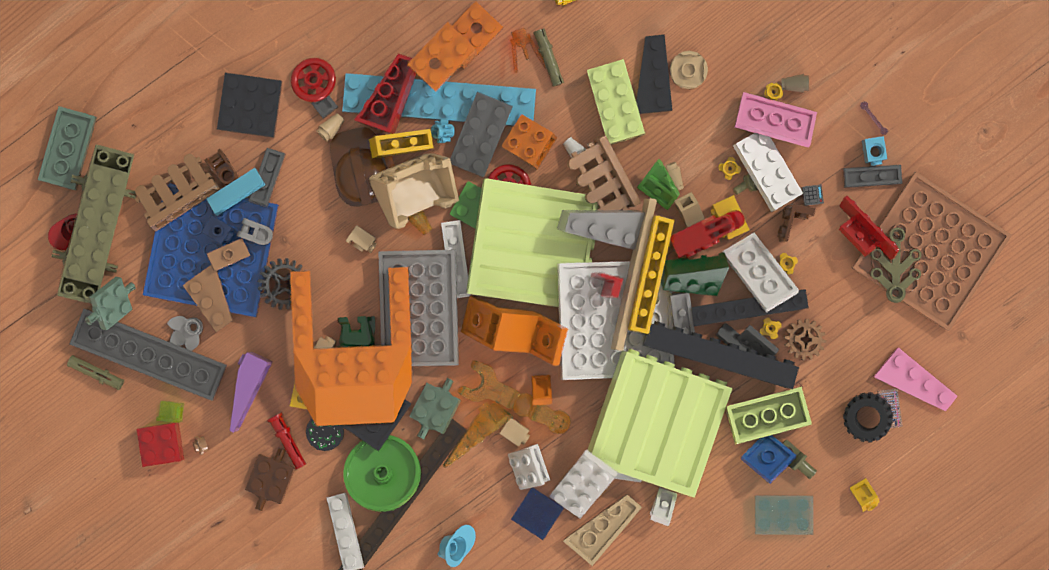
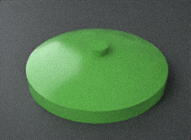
(382, 478)

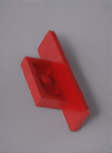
(863, 232)

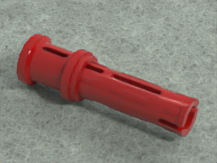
(283, 432)

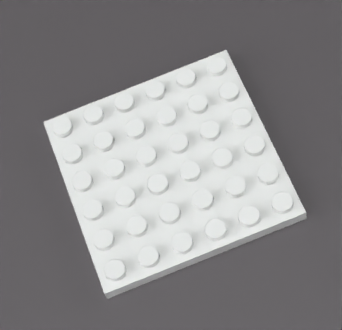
(594, 318)

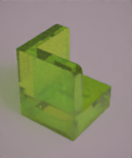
(170, 411)

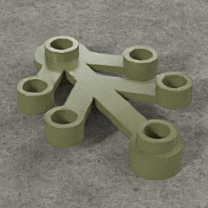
(896, 269)

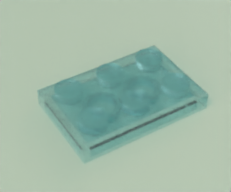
(784, 514)

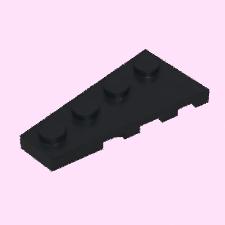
(654, 82)

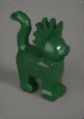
(360, 337)

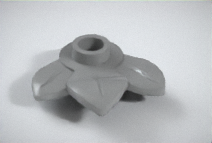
(183, 332)

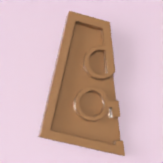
(209, 297)

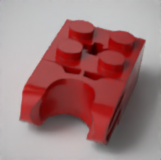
(706, 233)

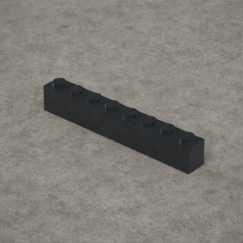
(721, 356)

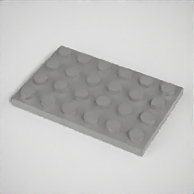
(431, 304)

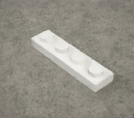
(454, 241)
(345, 532)

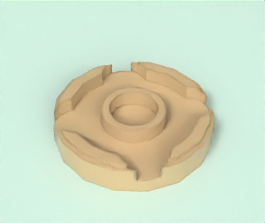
(688, 70)

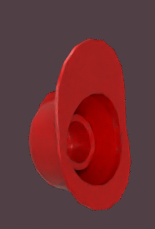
(61, 232)

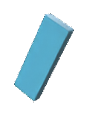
(235, 191)

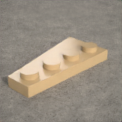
(599, 533)

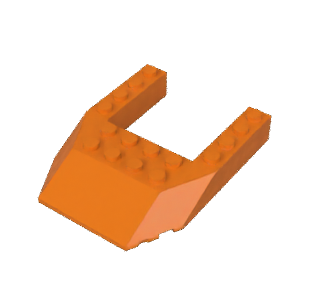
(356, 381)

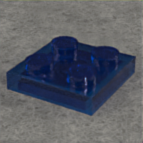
(537, 513)

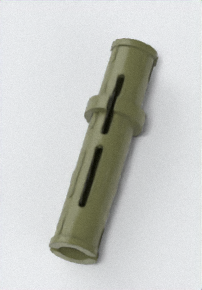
(545, 49)
(115, 382)

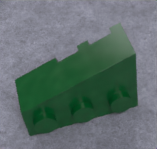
(695, 275)

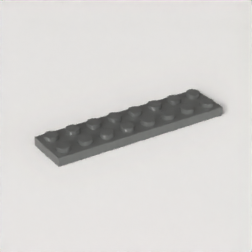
(150, 356)

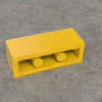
(401, 143)

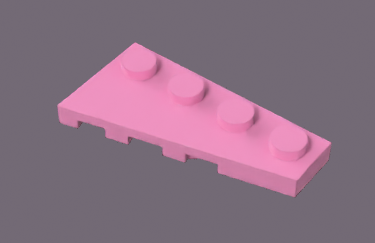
(913, 379)

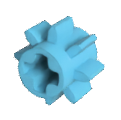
(442, 131)

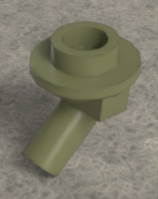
(748, 183)

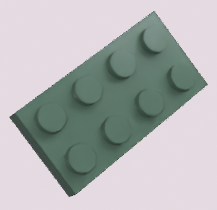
(67, 147)

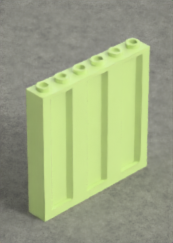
(520, 242)
(659, 422)

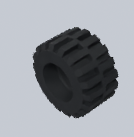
(861, 432)

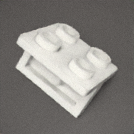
(528, 467)

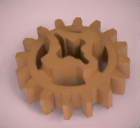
(812, 340)

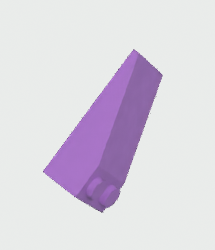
(249, 380)

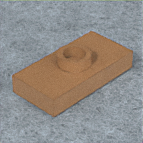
(228, 254)

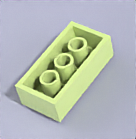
(616, 102)
(768, 415)

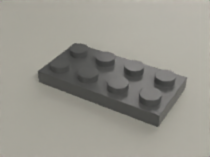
(480, 134)

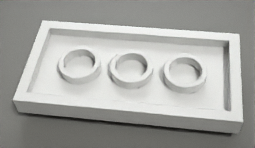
(768, 170)
(760, 272)
(583, 484)

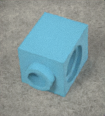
(877, 142)

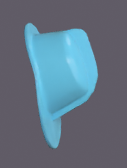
(456, 546)

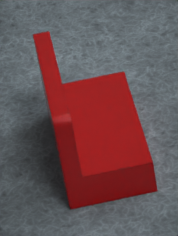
(611, 284)

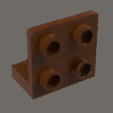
(801, 212)

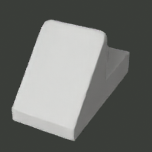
(663, 506)

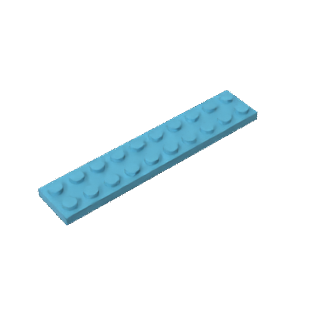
(449, 102)

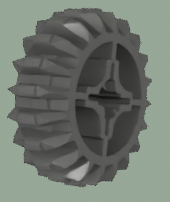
(277, 290)

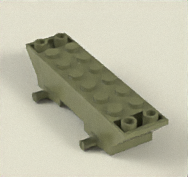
(94, 223)

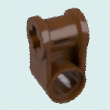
(220, 165)

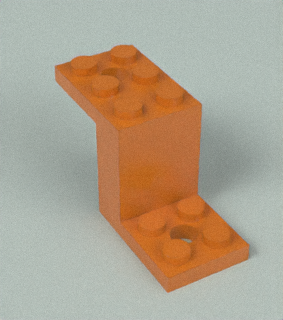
(455, 46)
(514, 330)

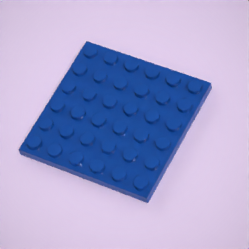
(182, 248)

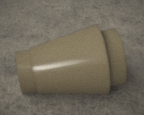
(796, 83)

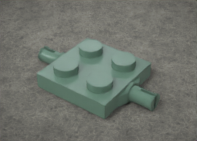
(110, 303)
(435, 408)

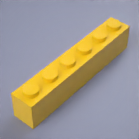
(651, 275)

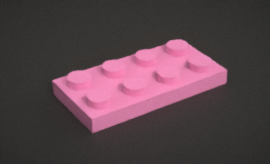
(775, 119)

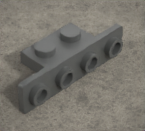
(748, 338)

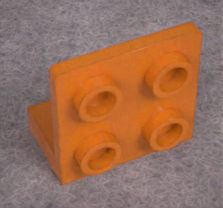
(529, 141)

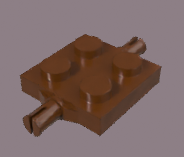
(270, 479)

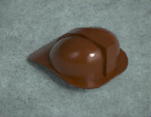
(354, 166)

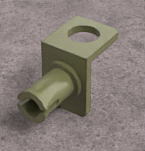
(800, 462)

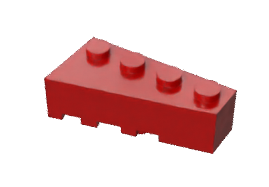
(389, 98)

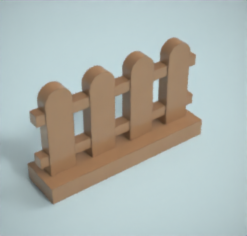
(610, 164)
(189, 199)

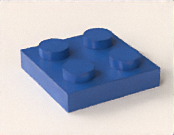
(768, 457)

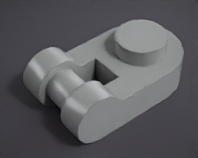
(262, 234)

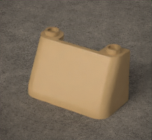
(414, 187)

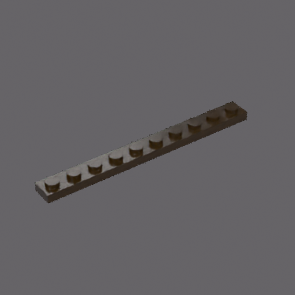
(429, 465)

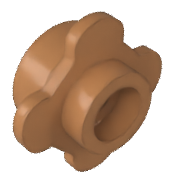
(200, 445)

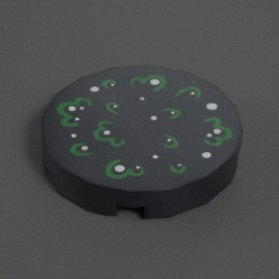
(324, 437)

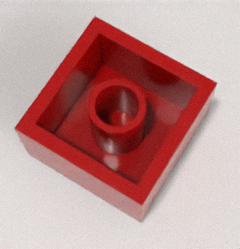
(160, 444)

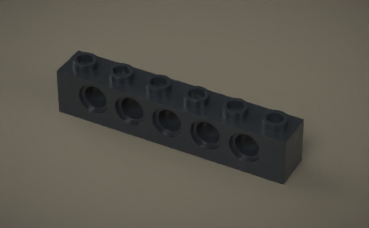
(744, 309)

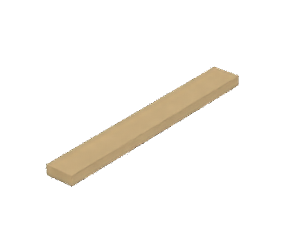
(633, 277)

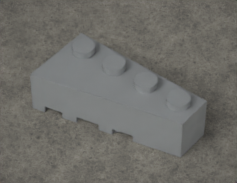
(608, 226)

